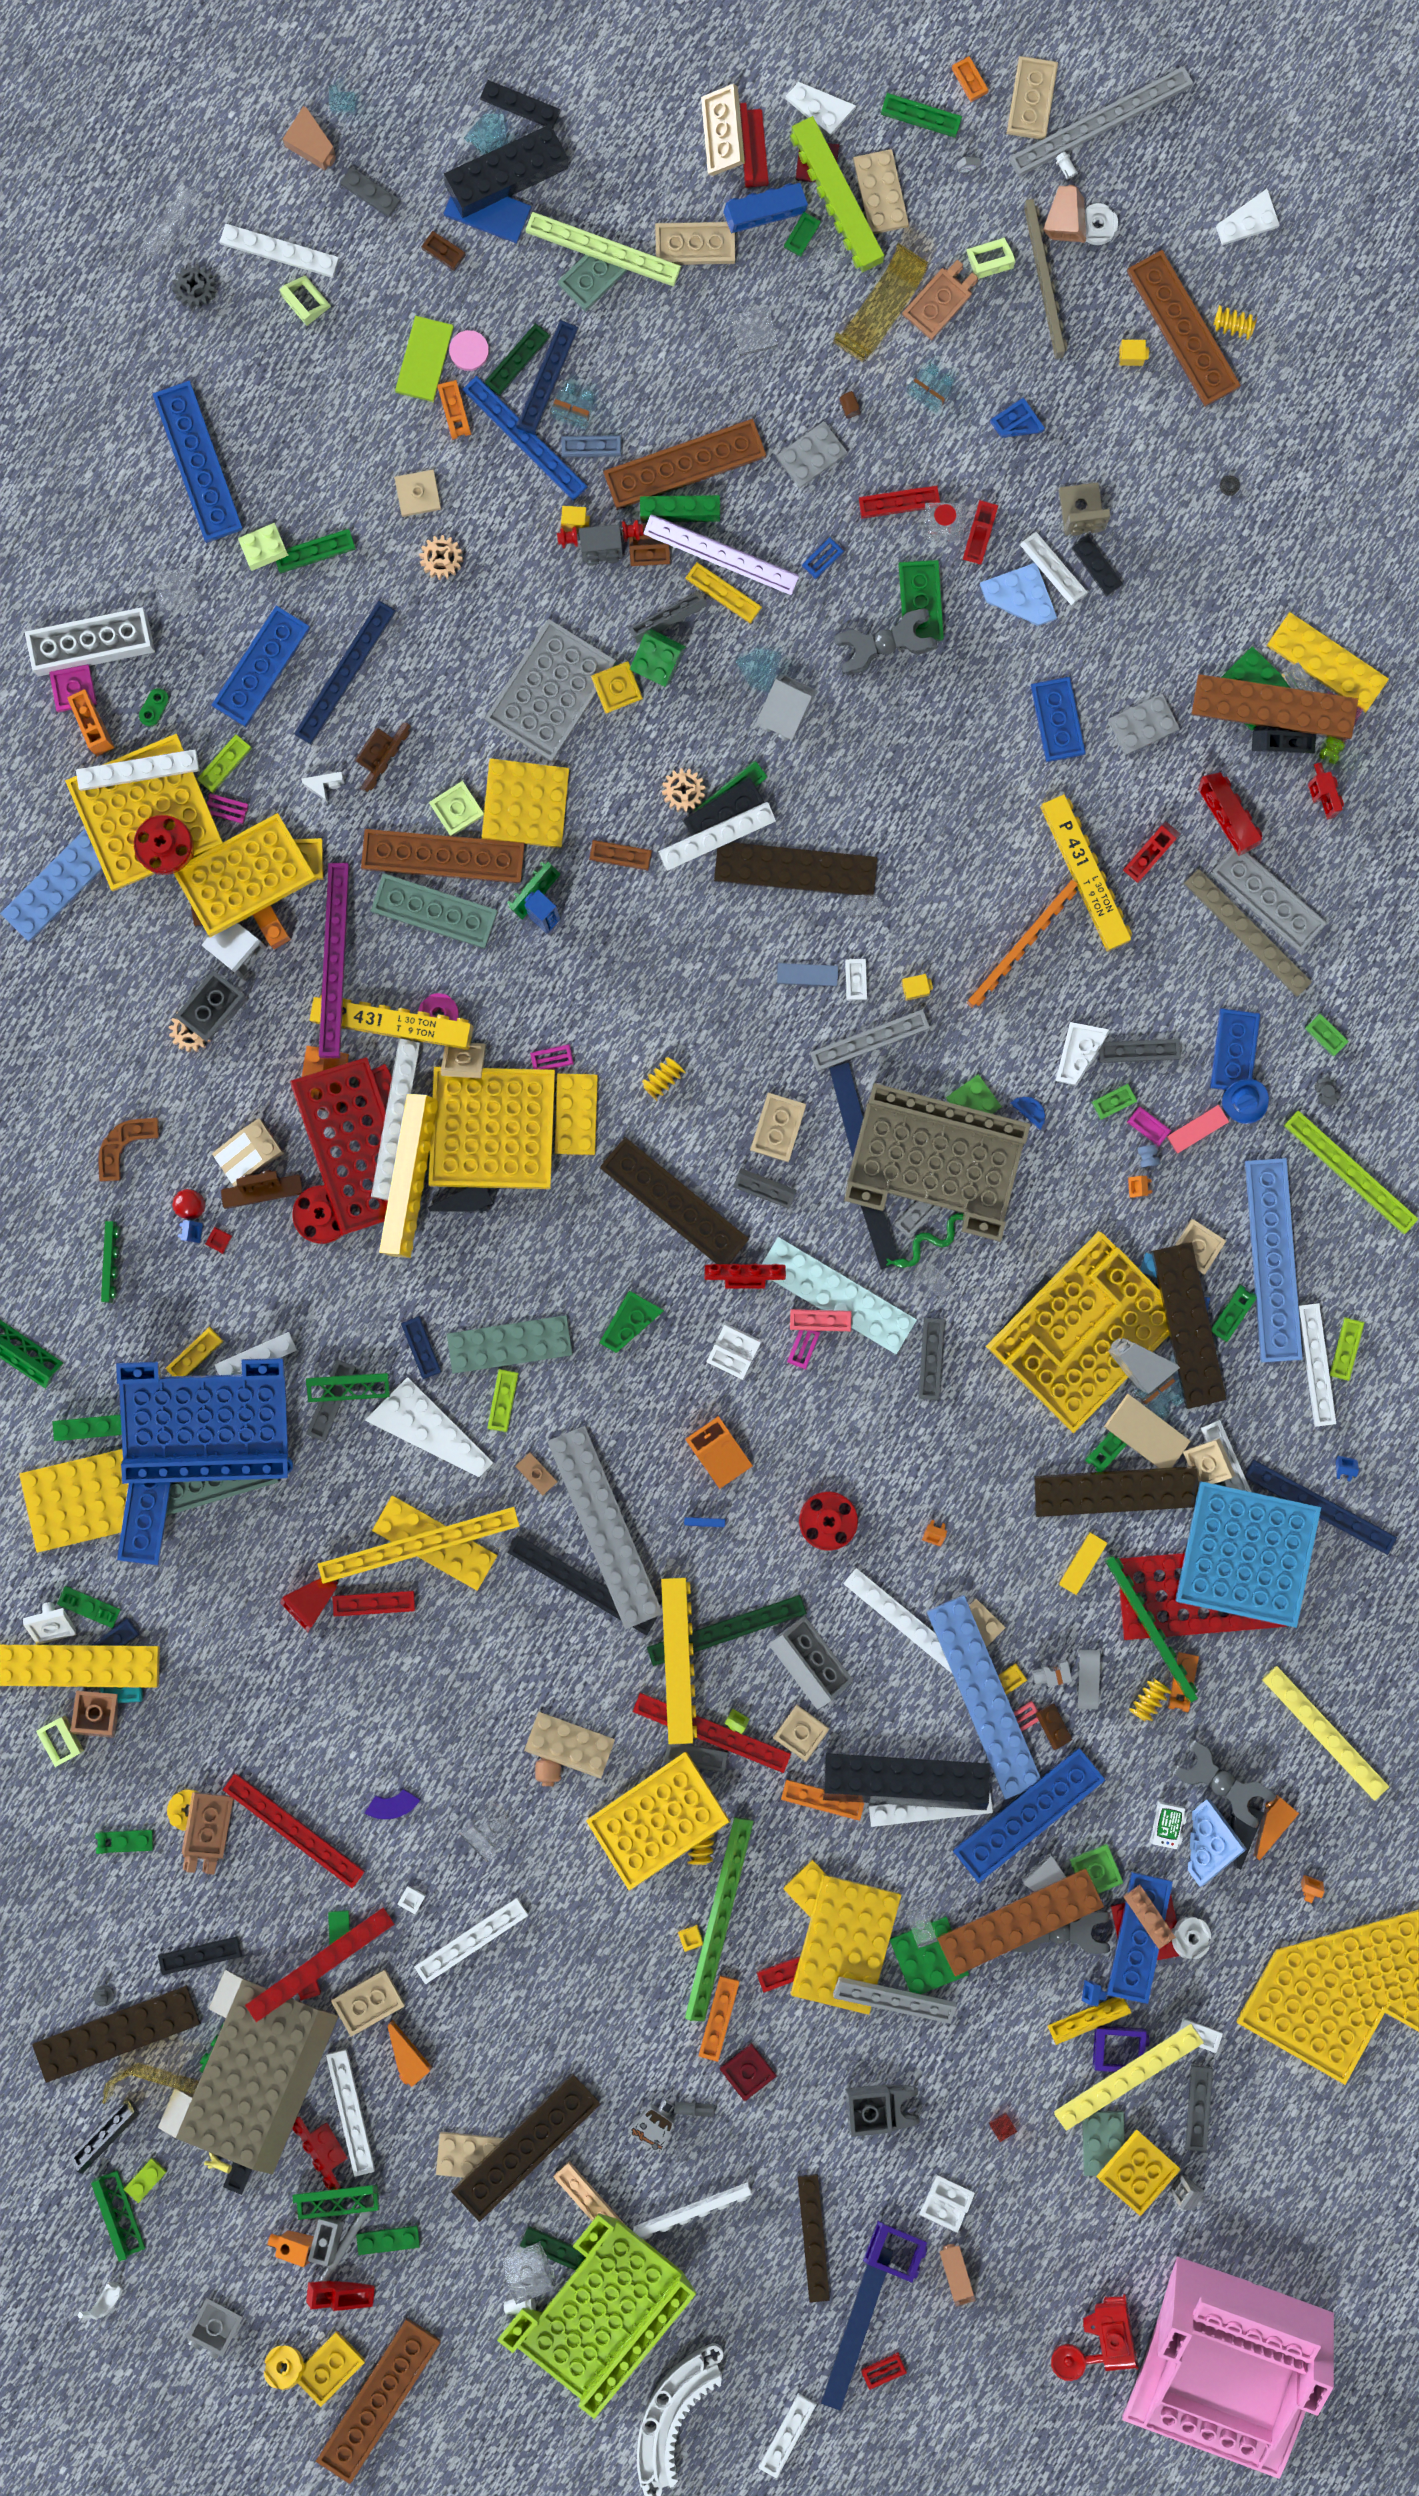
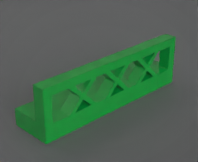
(18, 1358)
(349, 1379)
(338, 2193)
(110, 2218)

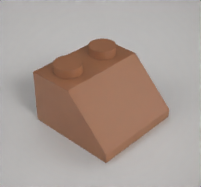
(95, 1714)

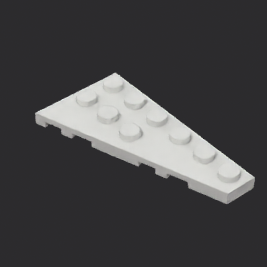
(420, 1422)

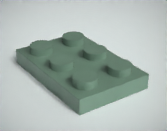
(590, 280)
(1101, 2139)

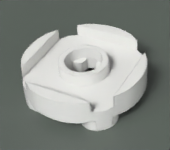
(1105, 233)
(1201, 1938)

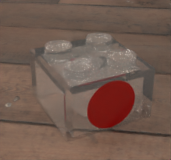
(943, 521)

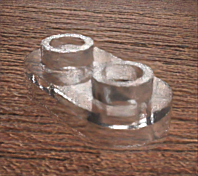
(861, 907)

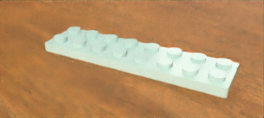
(833, 1291)

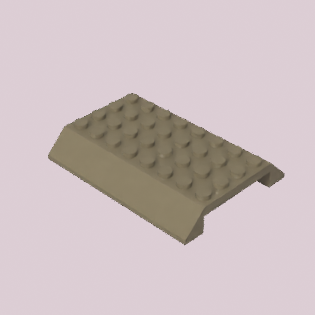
(936, 1157)
(251, 2078)

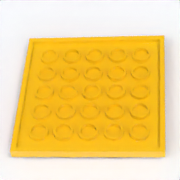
(117, 811)
(493, 1129)

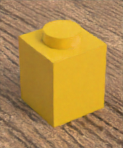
(1133, 352)
(574, 517)
(916, 987)

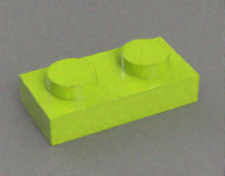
(145, 2180)

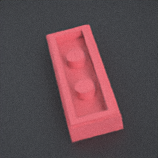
(1197, 1129)
(820, 1320)

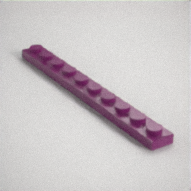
(334, 960)

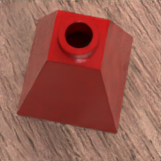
(308, 1602)

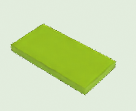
(424, 358)

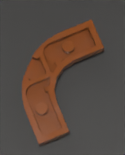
(117, 1139)

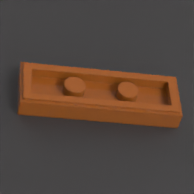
(620, 855)

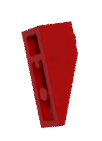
(1151, 851)

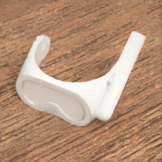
(105, 2301)

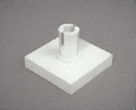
(49, 1625)

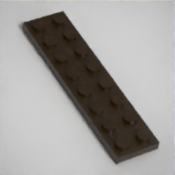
(795, 869)
(674, 1203)
(1188, 1325)
(1115, 1491)
(116, 2034)
(525, 2147)

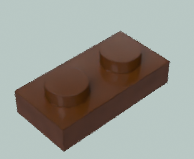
(443, 250)
(1053, 1726)

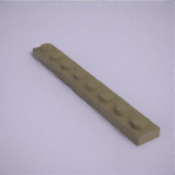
(1043, 271)
(1247, 932)

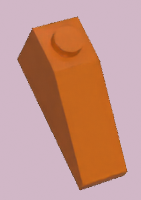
(90, 723)
(271, 927)
(1275, 1821)
(409, 2060)

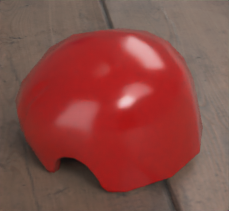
(188, 1204)

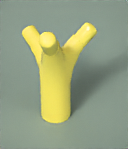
(218, 2164)

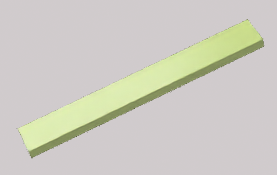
(603, 249)

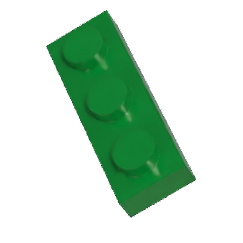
(388, 2240)

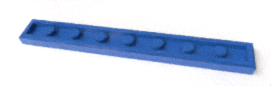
(527, 442)

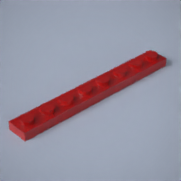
(718, 1735)
(293, 1830)
(319, 1965)

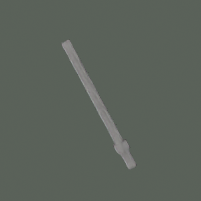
(347, 2240)

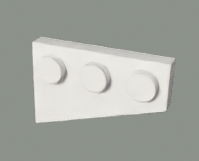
(826, 109)
(1249, 220)
(1079, 1051)

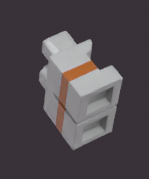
(1054, 1675)

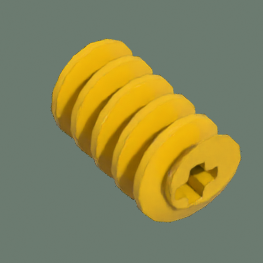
(1234, 322)
(662, 1077)
(1150, 1700)
(702, 1852)

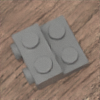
(213, 2328)

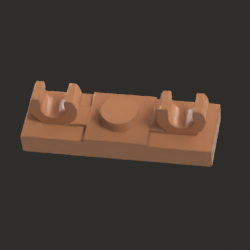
(1149, 1916)

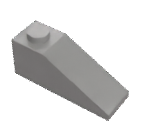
(1187, 2193)

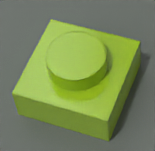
(736, 1721)

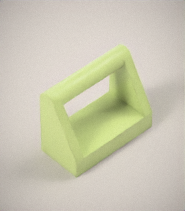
(994, 266)
(306, 316)
(70, 1739)

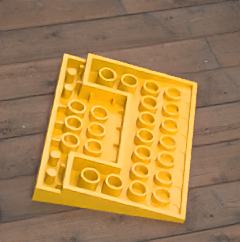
(1067, 1328)

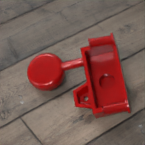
(1116, 2341)

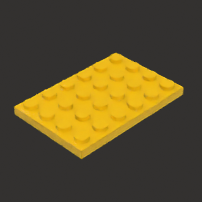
(244, 875)
(75, 1500)
(658, 1821)
(844, 1940)

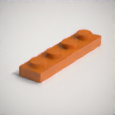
(813, 1797)
(718, 2018)

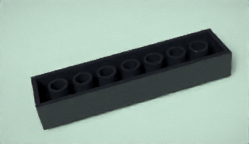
(906, 1781)

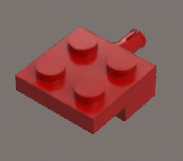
(1324, 789)

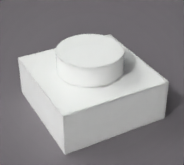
(411, 1899)

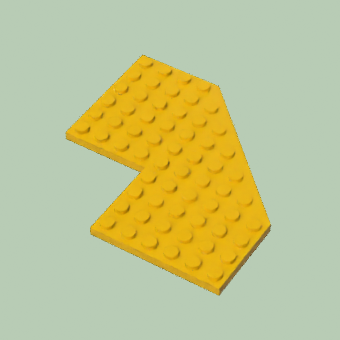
(1333, 1990)

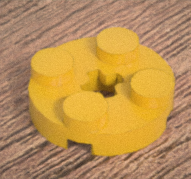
(174, 1809)
(294, 2371)

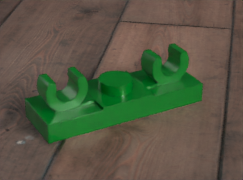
(541, 882)
(88, 1606)

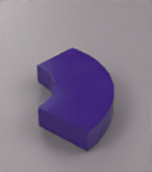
(392, 1807)

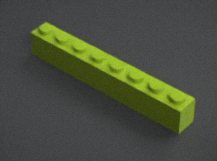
(837, 194)

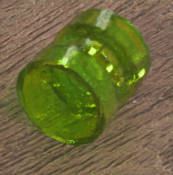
(1332, 749)

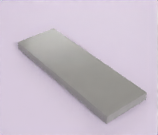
(1269, 899)

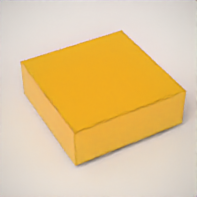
(690, 1938)

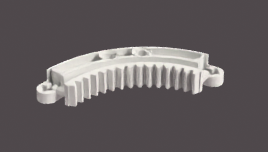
(657, 2443)

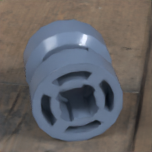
(1149, 1156)

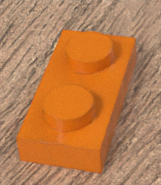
(970, 79)

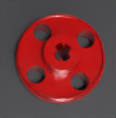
(156, 850)
(309, 1217)
(826, 1534)

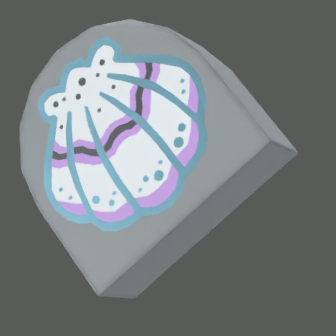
(968, 164)

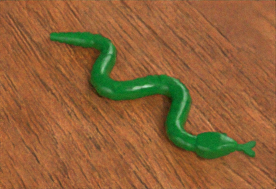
(903, 1263)

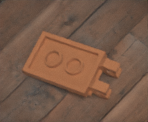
(940, 300)
(206, 1831)

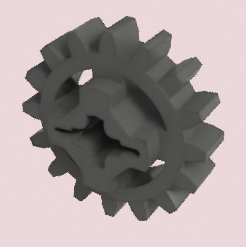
(199, 292)

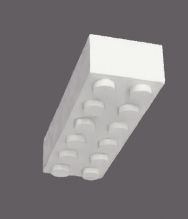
(90, 641)

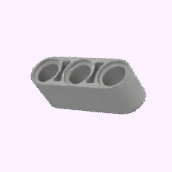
(1089, 1675)

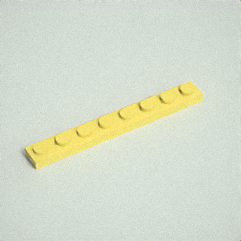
(1325, 1733)
(1128, 2077)

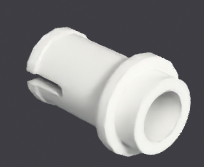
(1066, 165)

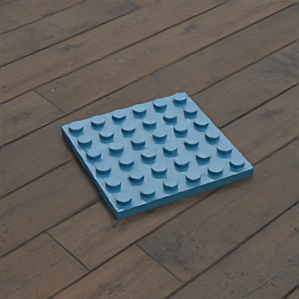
(1248, 1554)

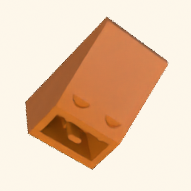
(718, 1452)

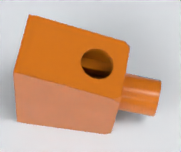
(298, 2248)

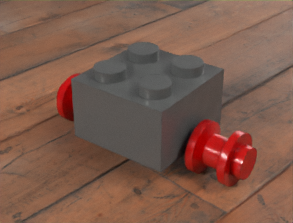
(600, 542)

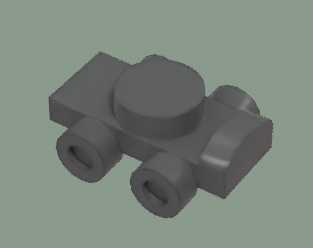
(1326, 1087)

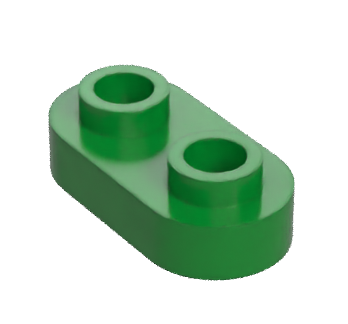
(155, 707)

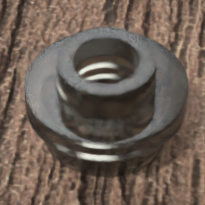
(1229, 479)

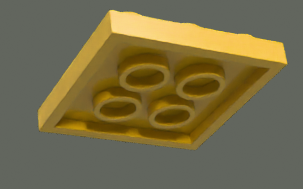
(1138, 2172)

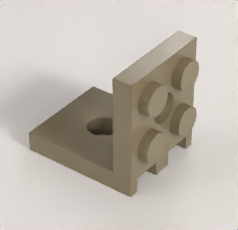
(1082, 521)

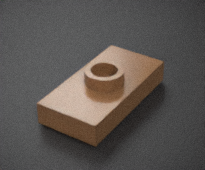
(536, 1473)

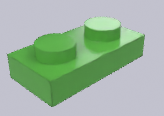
(1326, 1034)
(1114, 1101)

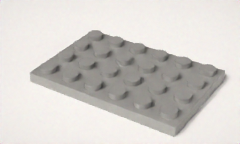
(549, 690)

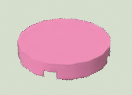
(469, 350)

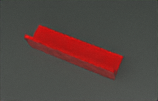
(754, 147)

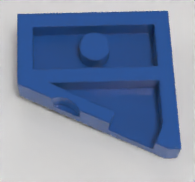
(1017, 421)

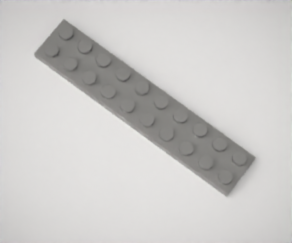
(605, 1527)

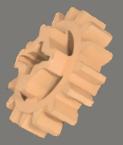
(446, 551)
(691, 789)
(183, 1035)

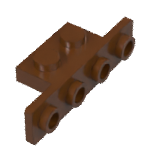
(377, 753)
(260, 1188)

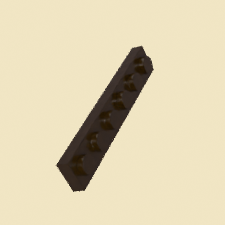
(813, 2238)

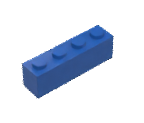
(765, 207)
(542, 911)

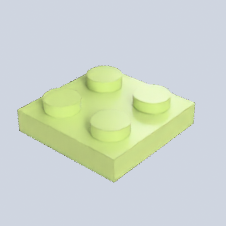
(263, 546)
(456, 808)

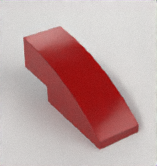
(980, 532)
(339, 2295)

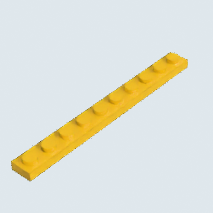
(418, 1545)

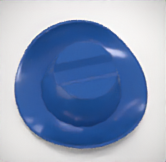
(1246, 1101)

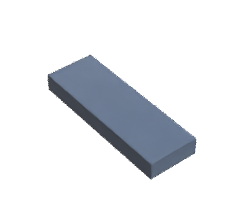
(591, 446)
(807, 974)

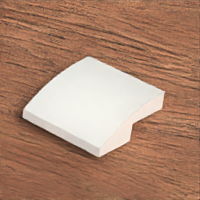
(729, 1359)
(952, 2196)

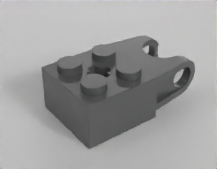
(884, 2112)

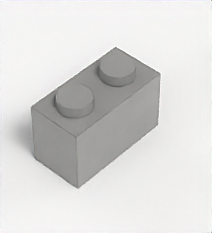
(325, 2241)

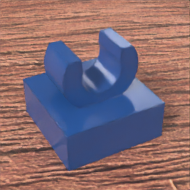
(191, 1231)
(1346, 1466)
(1092, 1993)

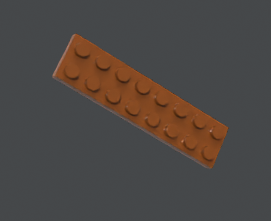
(1183, 328)
(685, 464)
(1274, 706)
(442, 856)
(1020, 1922)
(378, 2400)

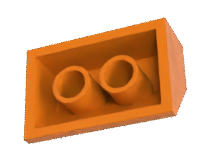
(315, 1064)

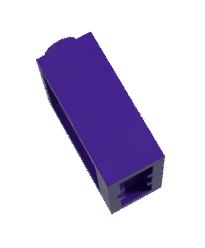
(1099, 2042)
(877, 2242)

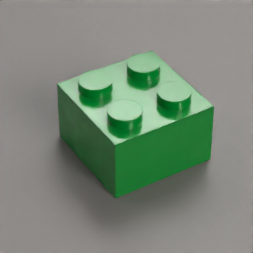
(657, 658)

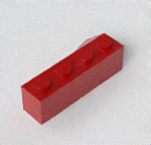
(1229, 813)

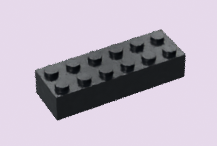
(506, 171)

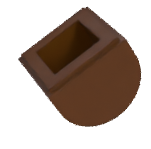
(849, 405)

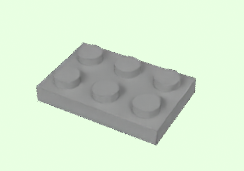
(811, 455)
(1143, 724)

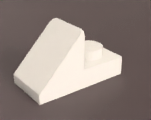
(318, 783)

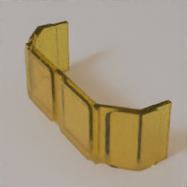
(883, 304)
(151, 2074)

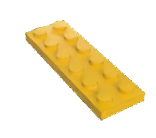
(1327, 661)
(464, 1561)

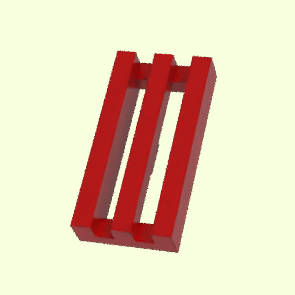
(879, 2364)

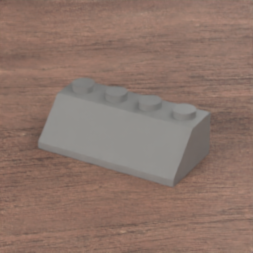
(811, 1662)

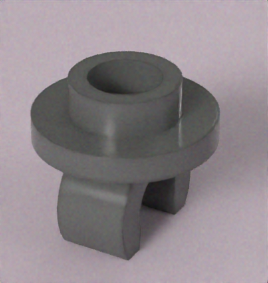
(103, 1995)

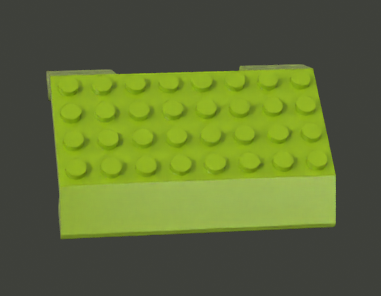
(603, 2314)

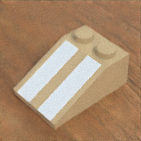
(248, 1151)

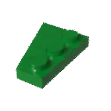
(629, 1321)

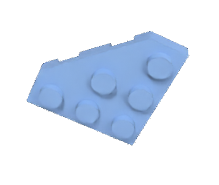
(1021, 595)
(1211, 1843)

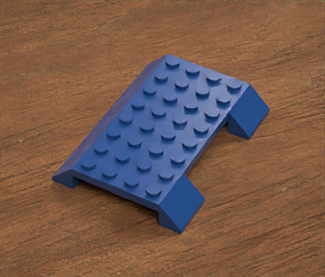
(203, 1424)

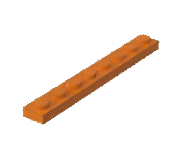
(1028, 938)

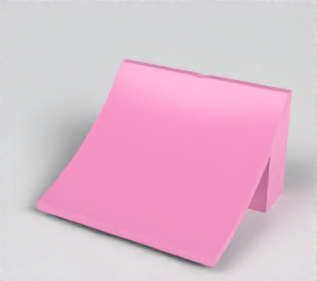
(1233, 2368)

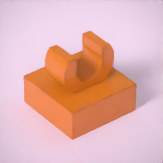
(1138, 1186)
(934, 1534)
(1312, 1888)

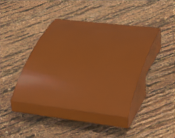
(644, 553)

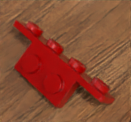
(745, 1275)
(323, 2149)

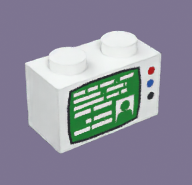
(1168, 1825)

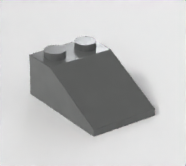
(211, 1006)

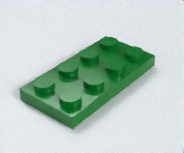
(921, 590)

